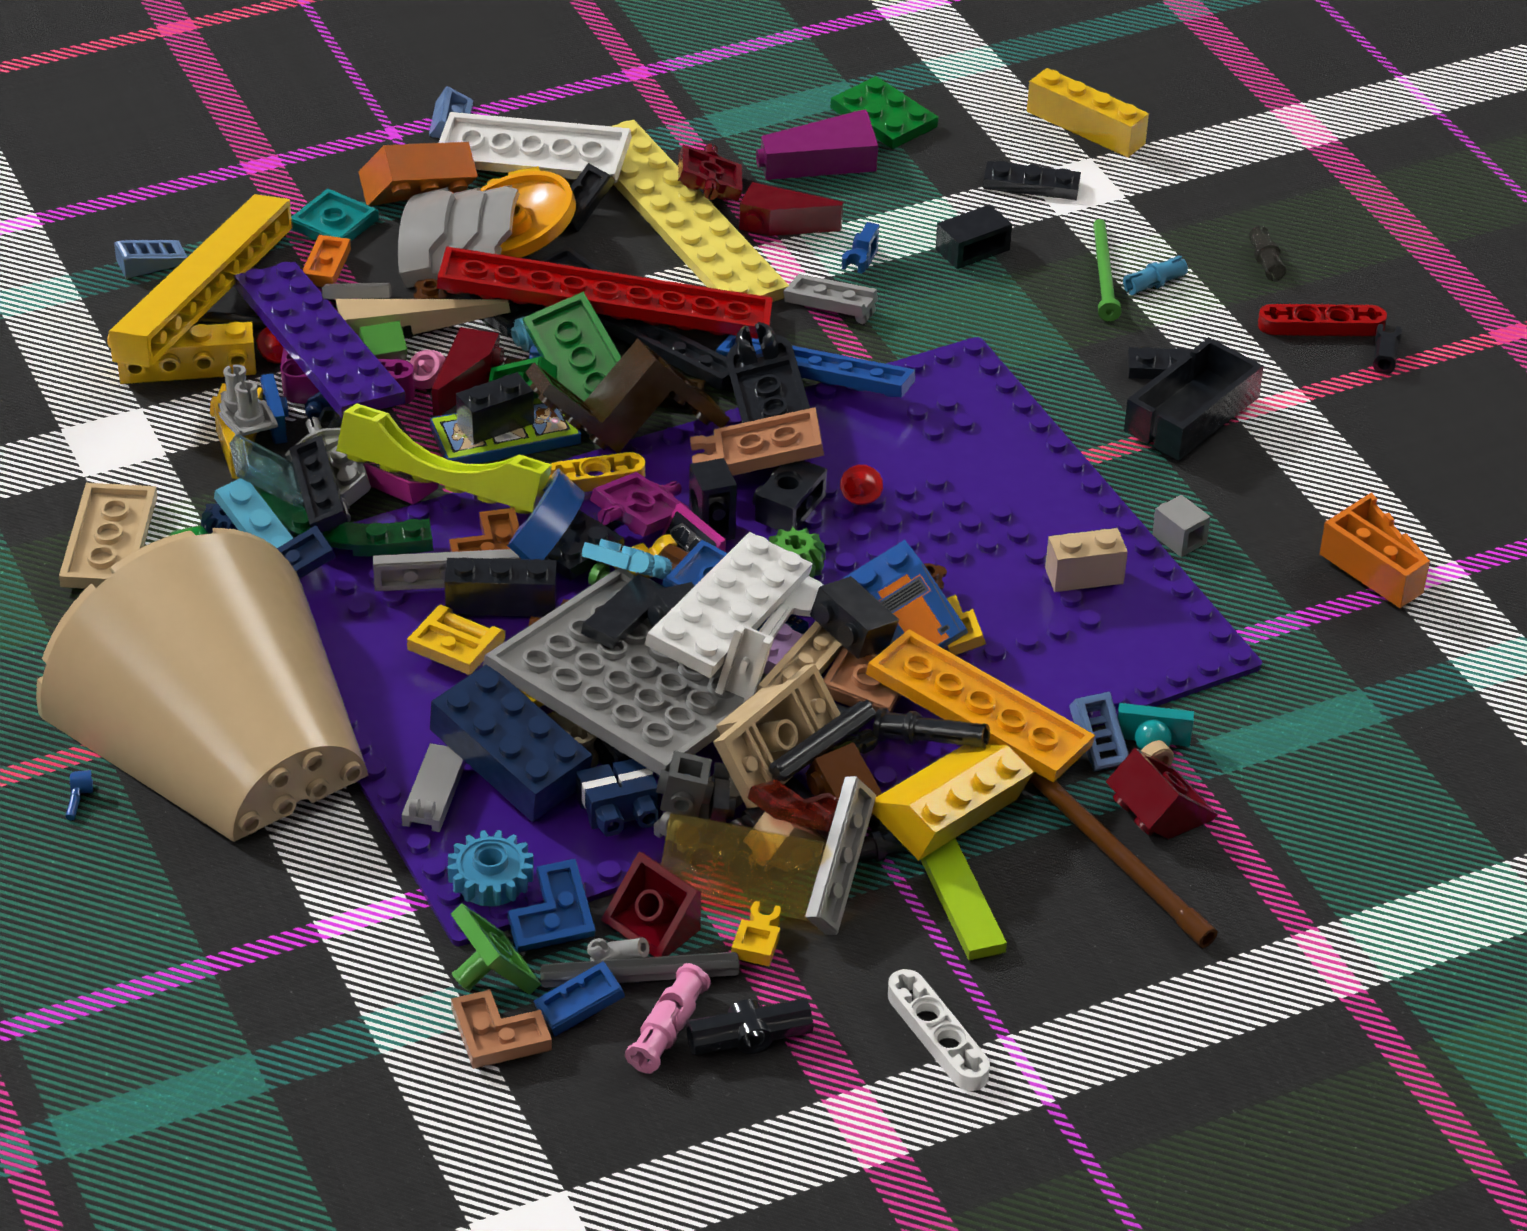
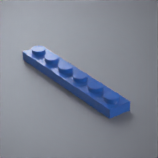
(843, 370)

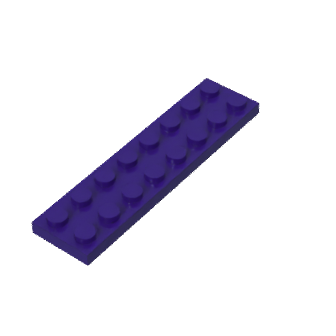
(318, 338)

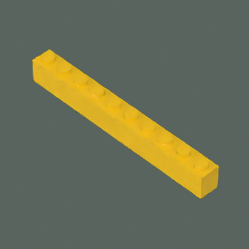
(199, 281)

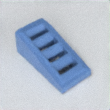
(147, 256)
(1104, 704)

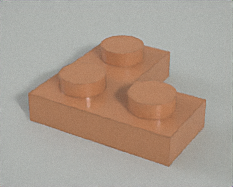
(495, 1039)

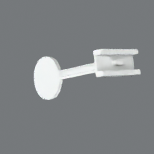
(751, 648)

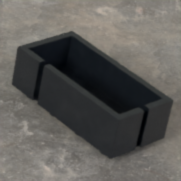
(1193, 398)

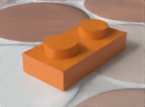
(327, 259)

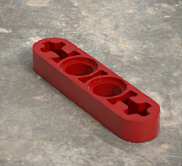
(1285, 319)

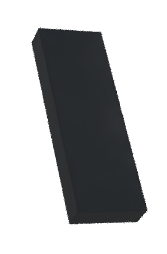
(621, 613)

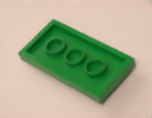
(575, 342)

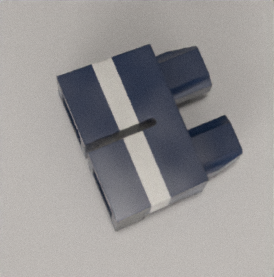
(618, 796)

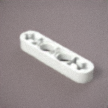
(942, 1027)

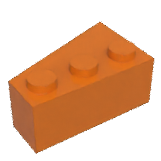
(412, 169)
(1375, 551)

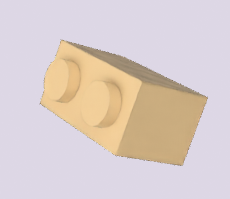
(1086, 559)

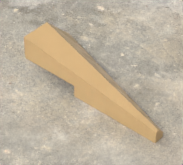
(420, 314)

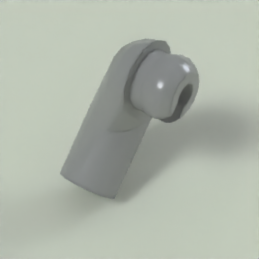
(621, 949)

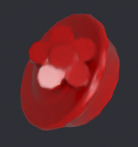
(269, 346)
(861, 484)

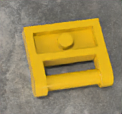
(454, 640)

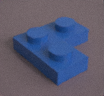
(563, 914)

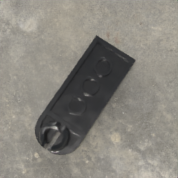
(767, 383)

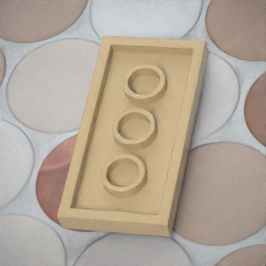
(107, 528)

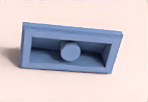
(448, 101)

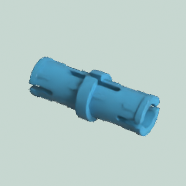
(1155, 275)

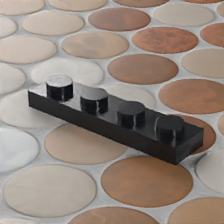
(318, 484)

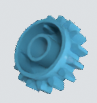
(490, 869)

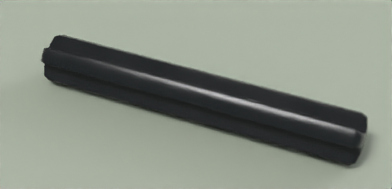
(822, 741)

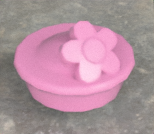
(426, 367)

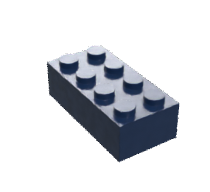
(509, 741)

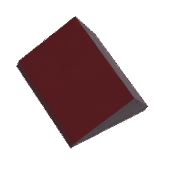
(655, 907)

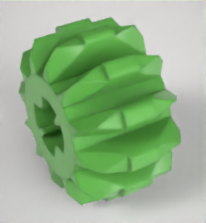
(805, 545)

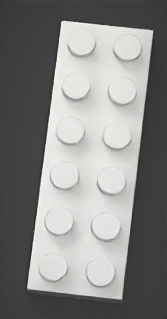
(555, 147)
(737, 590)

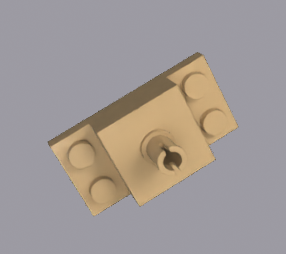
(771, 726)

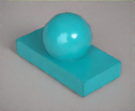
(1152, 724)

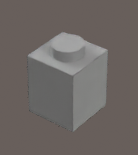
(1181, 525)

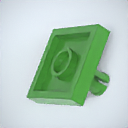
(492, 953)

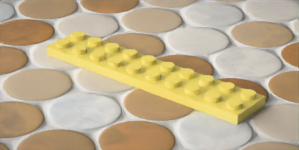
(691, 222)

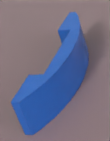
(549, 519)

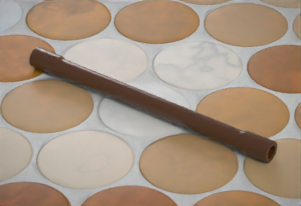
(1186, 917)

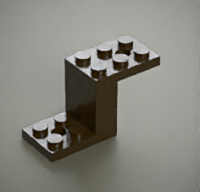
(625, 397)

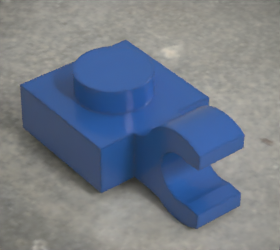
(863, 248)

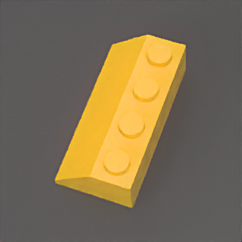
(951, 796)

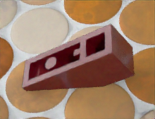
(788, 212)
(466, 366)

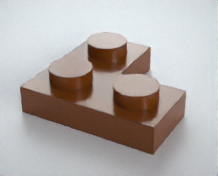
(497, 530)

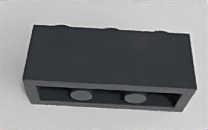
(501, 586)

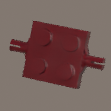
(710, 172)

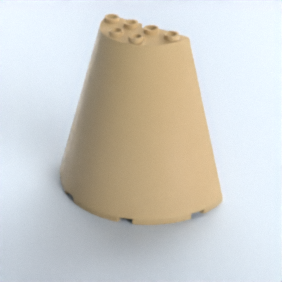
(204, 681)

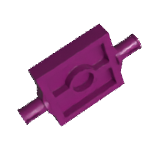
(637, 503)

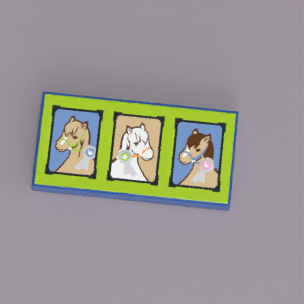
(546, 433)

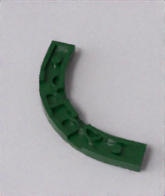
(362, 539)

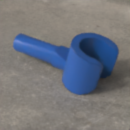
(80, 783)

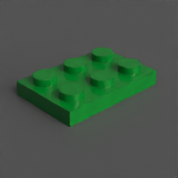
(891, 113)

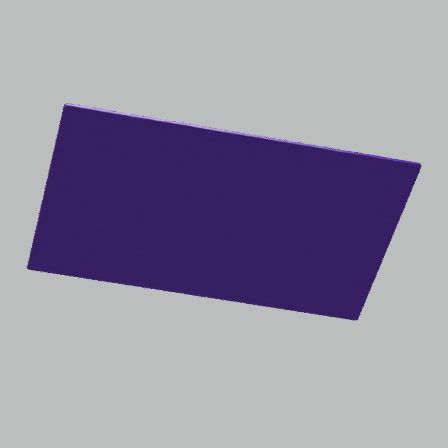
(969, 484)

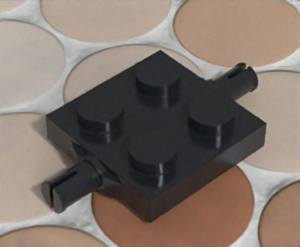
(570, 546)

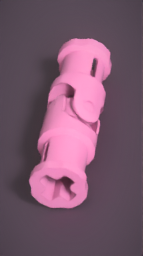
(667, 1018)

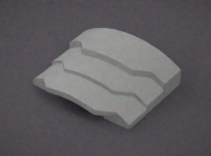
(457, 220)

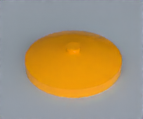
(540, 211)

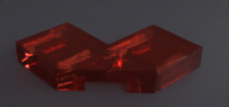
(789, 807)

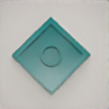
(334, 216)

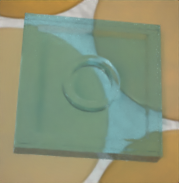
(265, 469)

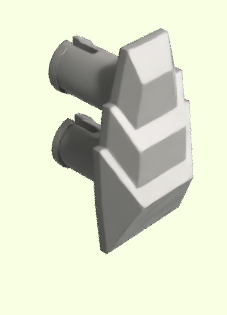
(241, 406)

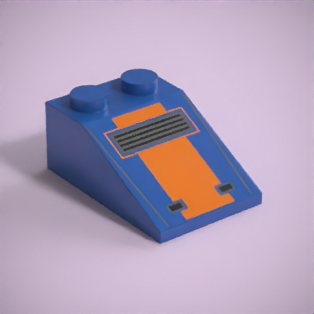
(911, 594)

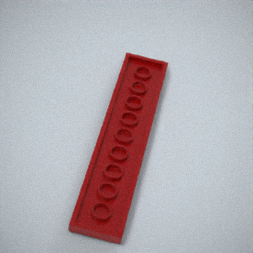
(608, 292)

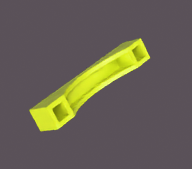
(376, 438)

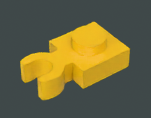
(759, 937)

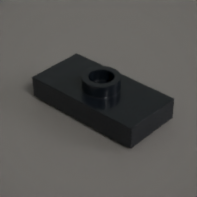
(588, 192)

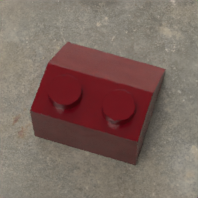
(1158, 796)

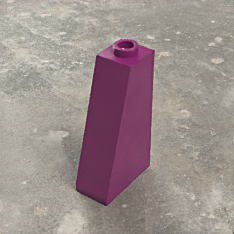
(820, 148)

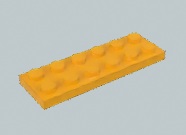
(969, 695)

